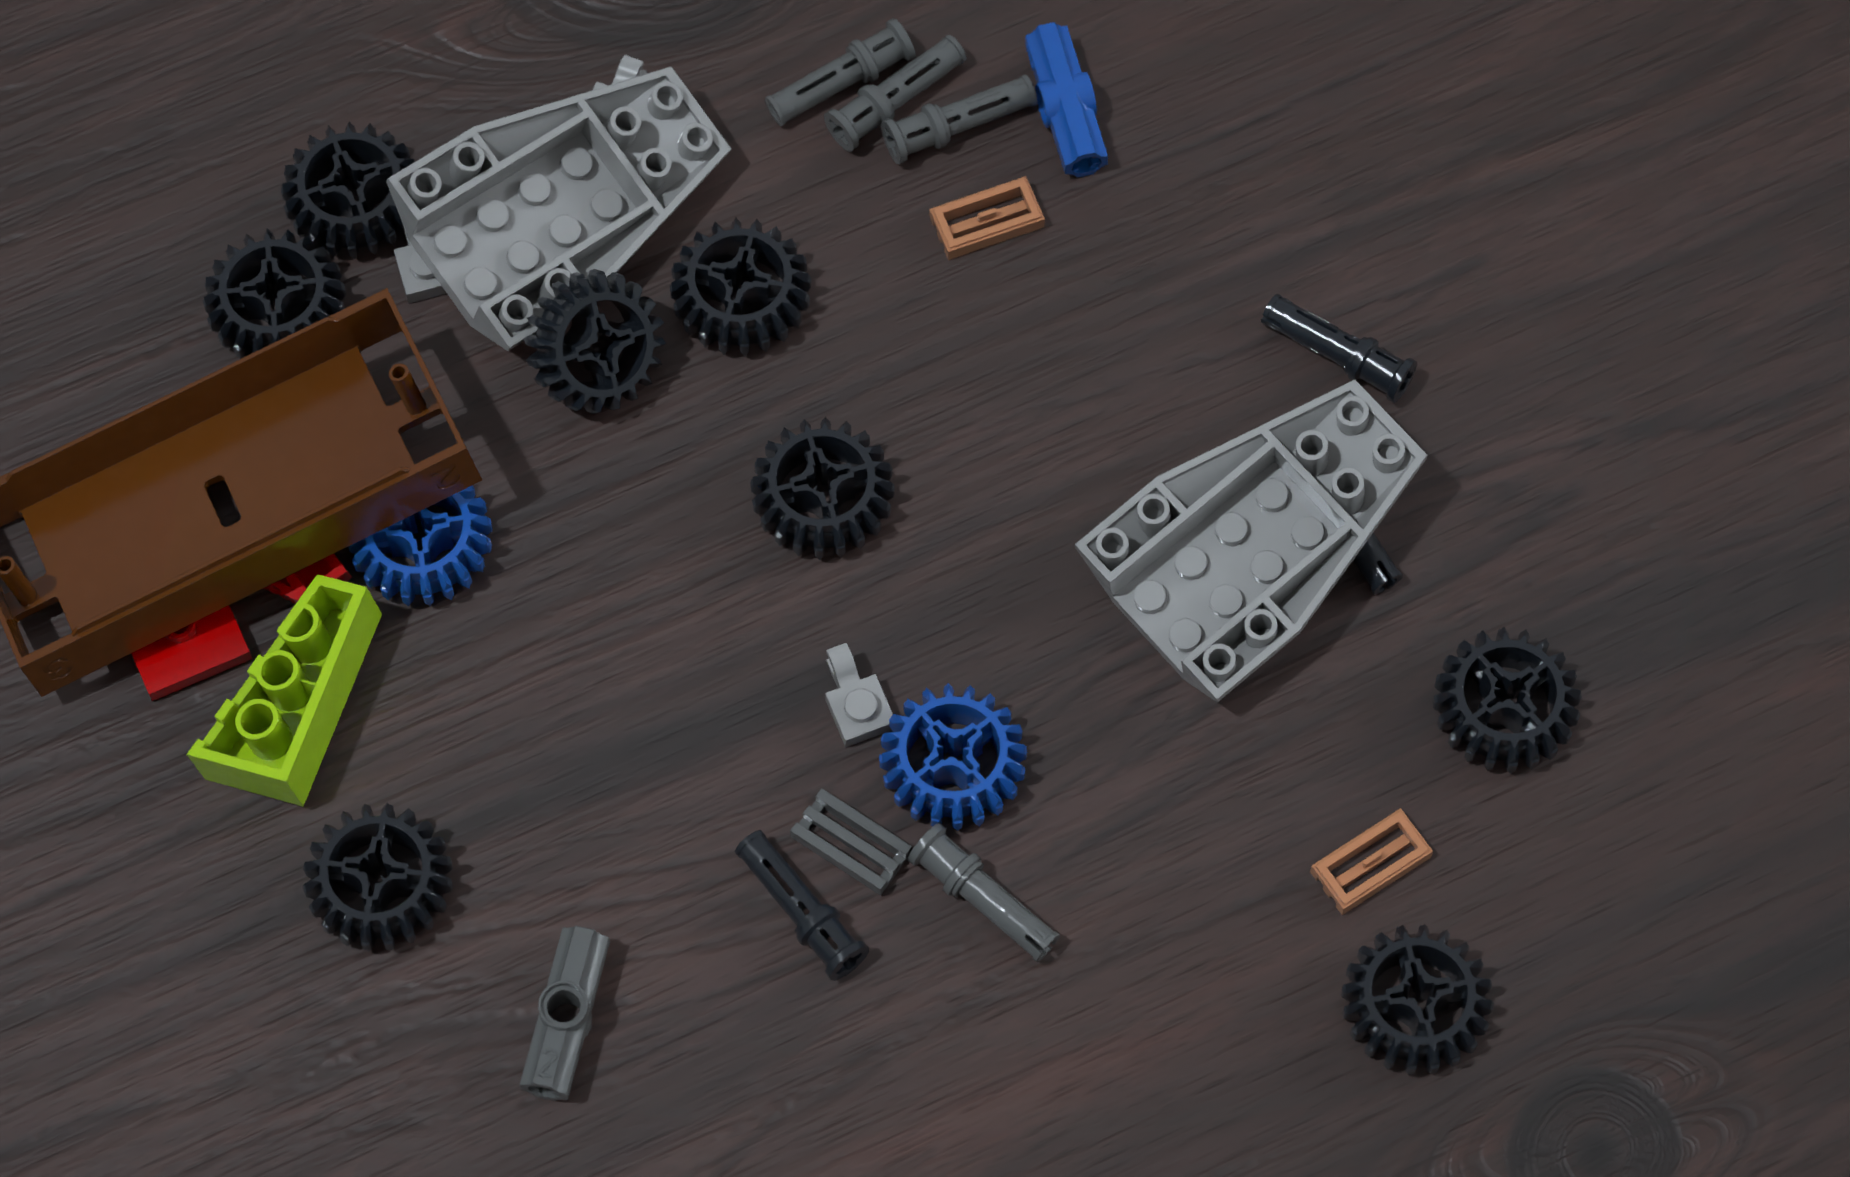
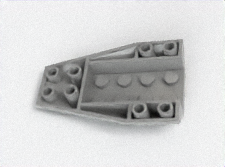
(553, 195)
(1253, 535)

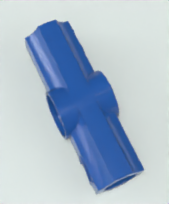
(1066, 100)

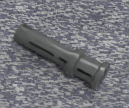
(861, 62)
(878, 107)
(934, 126)
(964, 876)

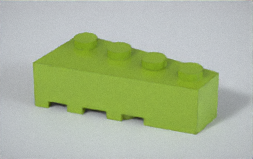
(294, 695)

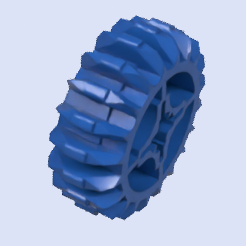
(466, 528)
(981, 727)

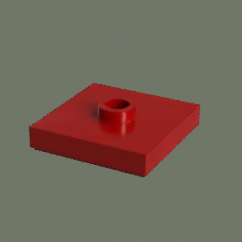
(192, 654)

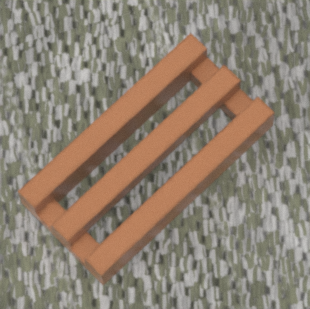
(994, 234)
(1334, 886)

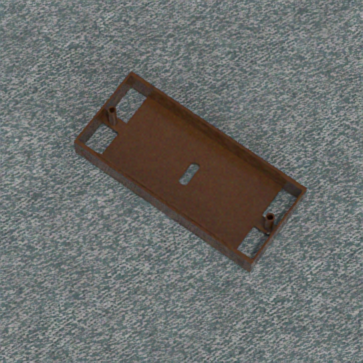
(294, 438)

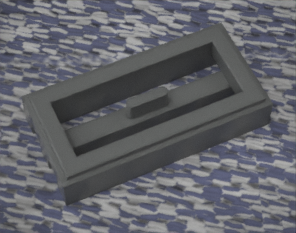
(870, 829)

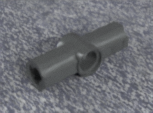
(557, 1044)

